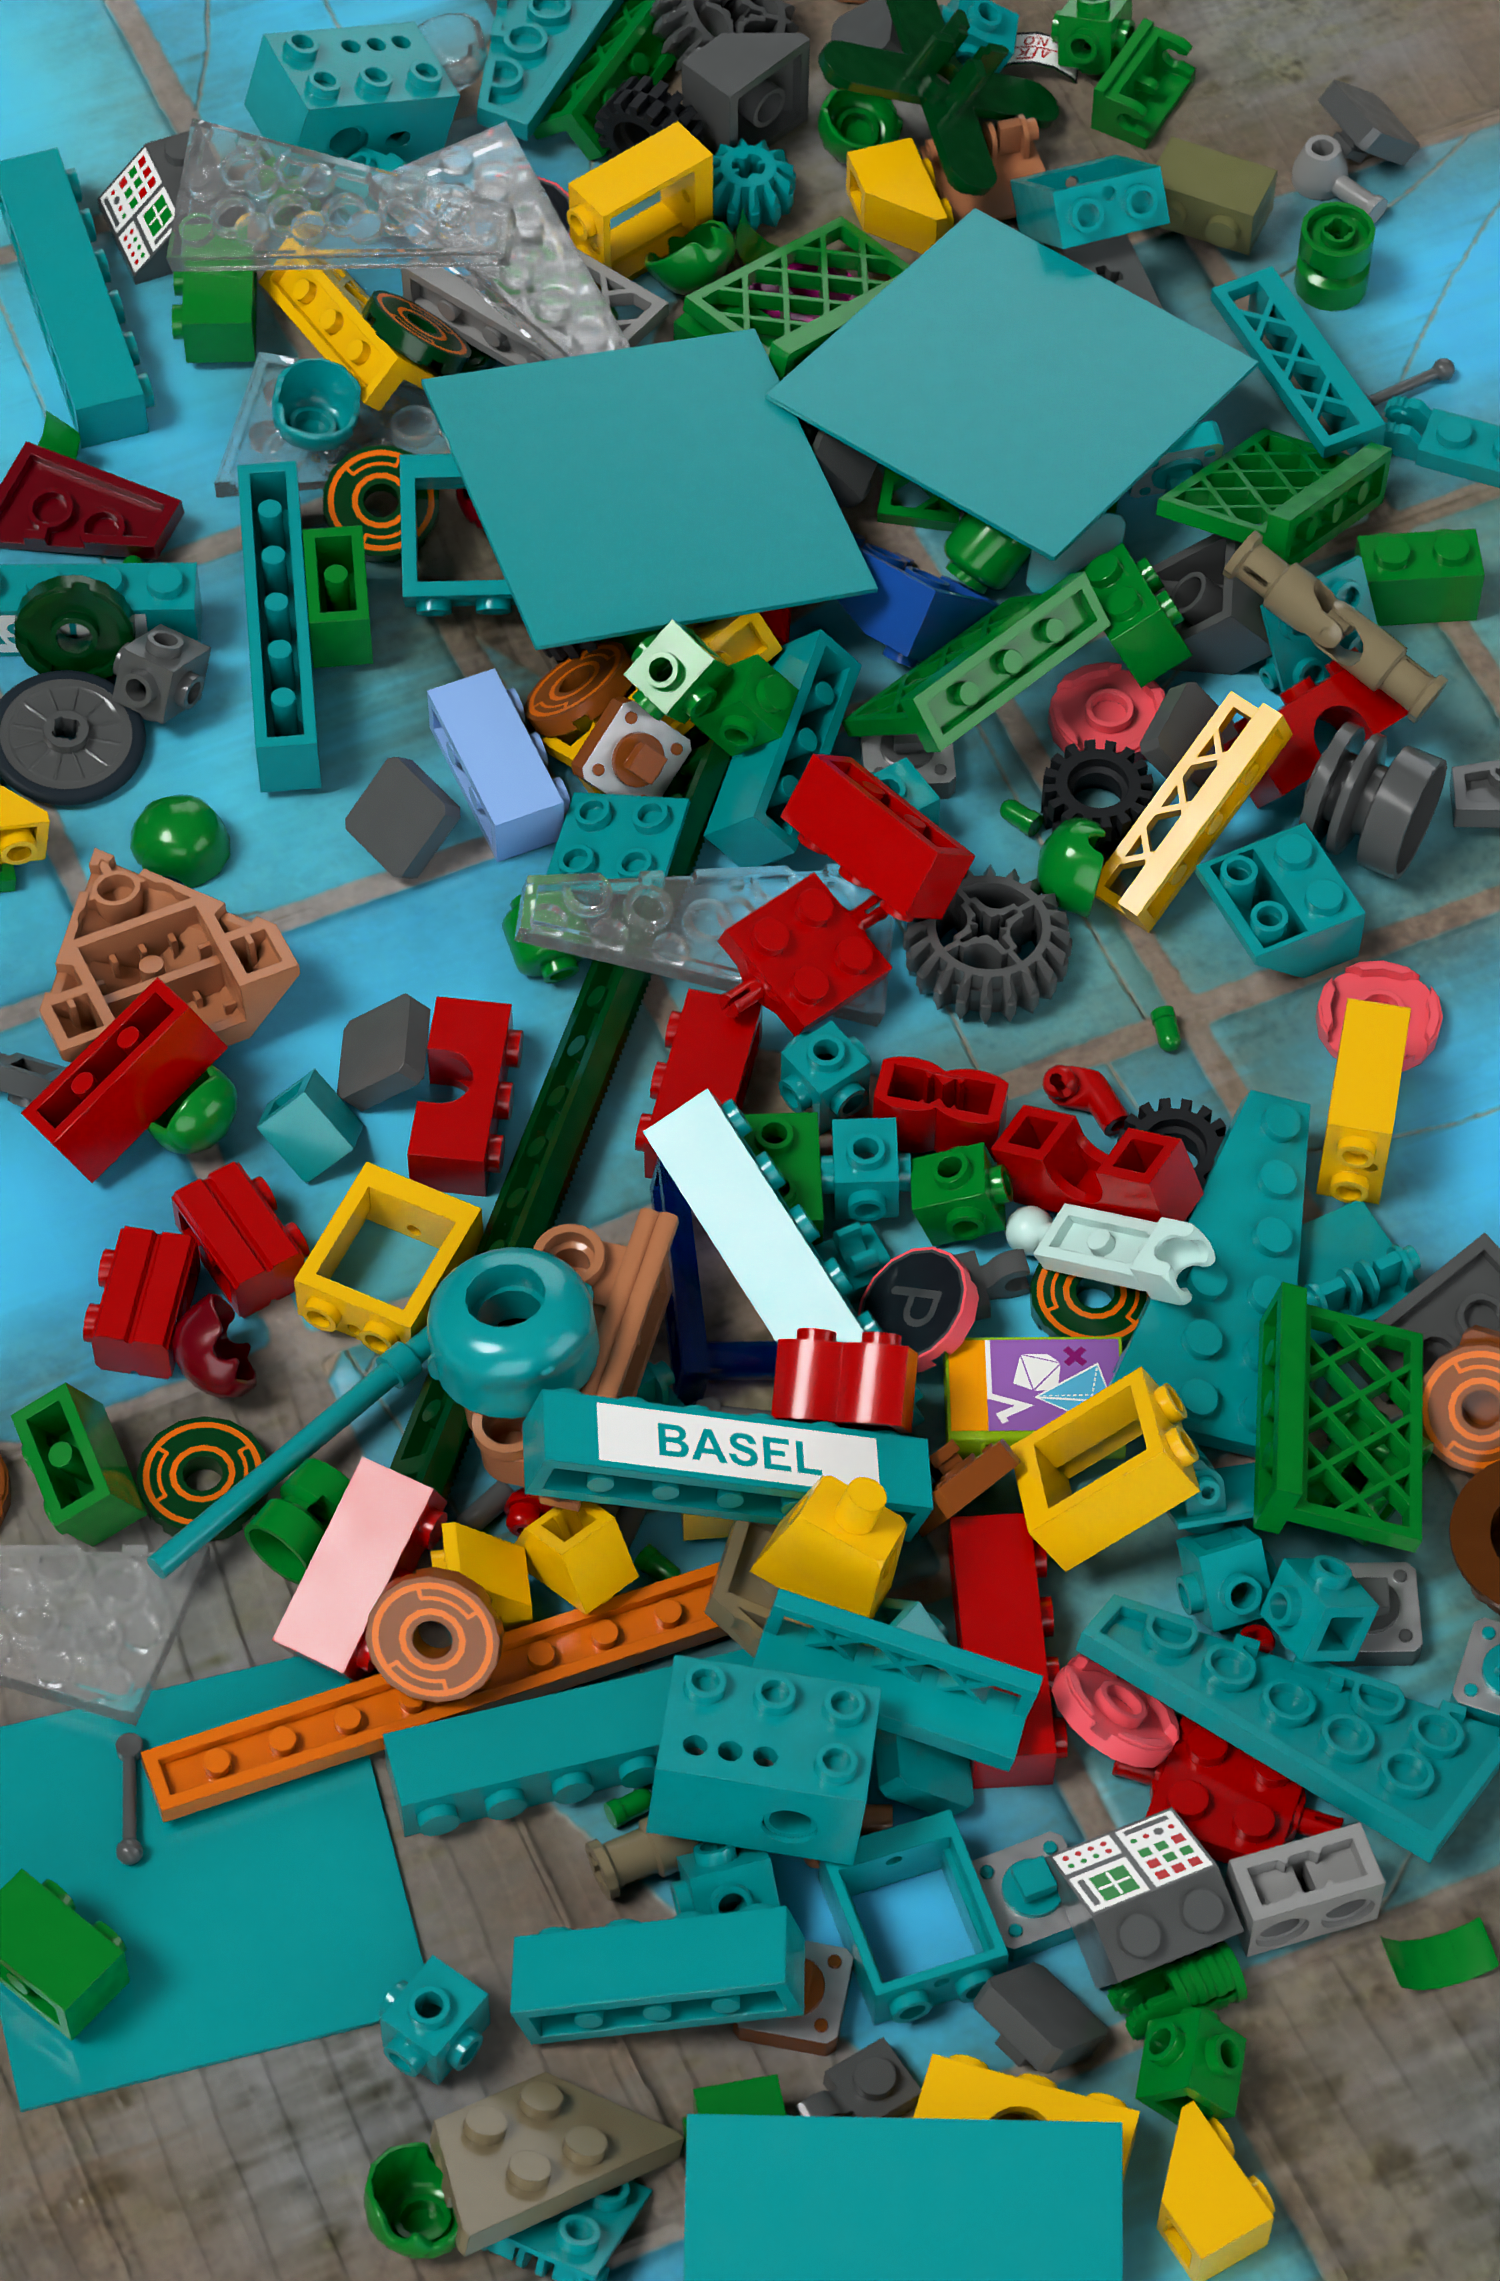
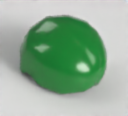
(856, 122)
(694, 259)
(180, 839)
(1072, 865)
(198, 1115)
(408, 2204)

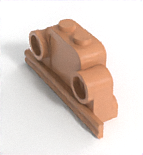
(628, 1304)

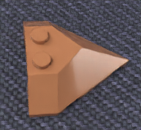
(151, 927)

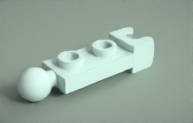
(1112, 1248)

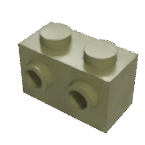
(1216, 195)

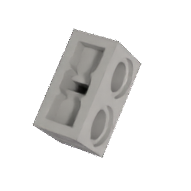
(1305, 1889)

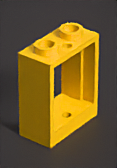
(664, 163)
(1363, 1101)
(406, 1208)
(1125, 1498)

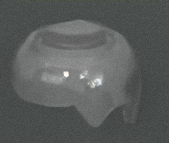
(458, 46)

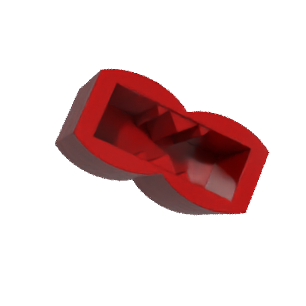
(940, 1106)
(845, 1383)

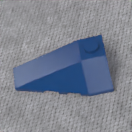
(912, 608)

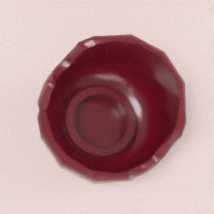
(208, 1354)

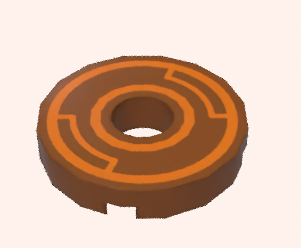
(578, 689)
(1445, 1423)
(414, 1665)

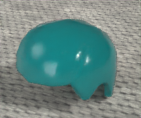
(316, 404)

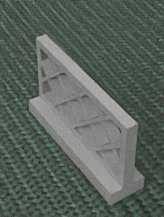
(493, 334)

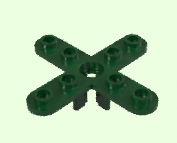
(948, 109)

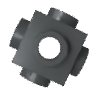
(160, 673)

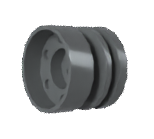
(1383, 804)

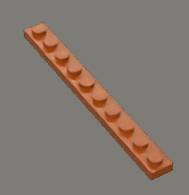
(353, 1717)

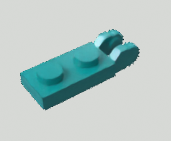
(1448, 442)

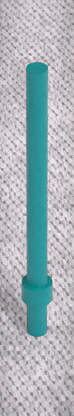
(394, 1369)

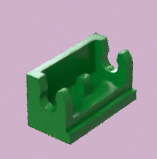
(1142, 86)

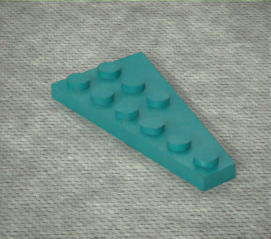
(534, 57)
(1255, 1228)
(1323, 1726)

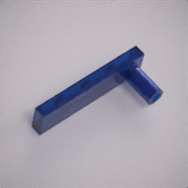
(691, 1355)

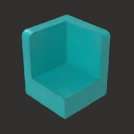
(310, 1126)

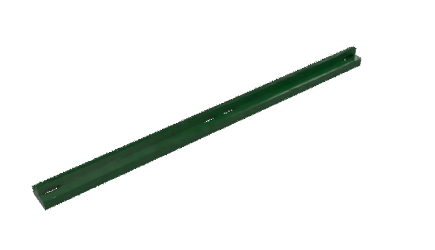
(561, 1122)

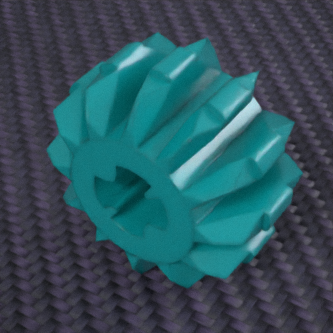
(754, 181)

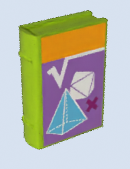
(1021, 1384)

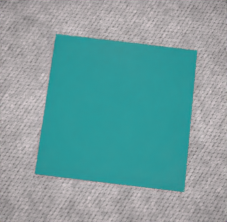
(1013, 383)
(646, 488)
(236, 1922)
(901, 2199)

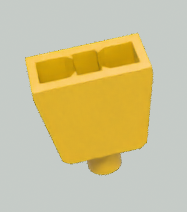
(836, 1546)

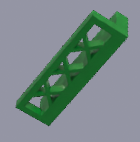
(619, 53)

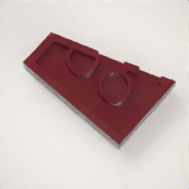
(80, 509)

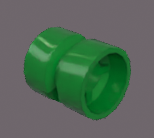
(1334, 256)
(291, 1527)

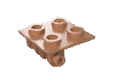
(1012, 156)

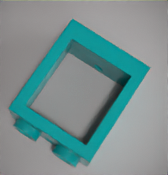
(1108, 200)
(438, 597)
(900, 1855)

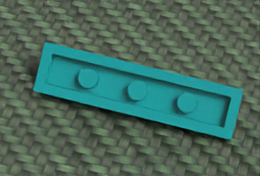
(1306, 356)
(931, 1706)

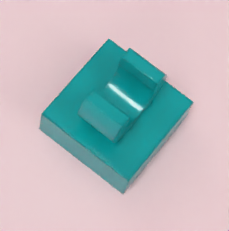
(858, 1253)

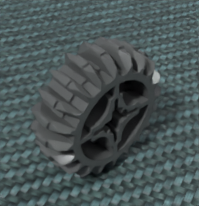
(697, 22)
(982, 962)

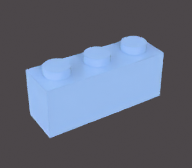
(498, 763)

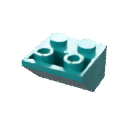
(1286, 903)

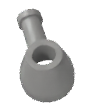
(1322, 174)

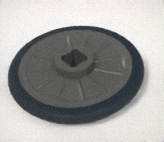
(63, 770)

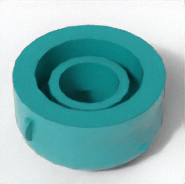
(506, 1367)

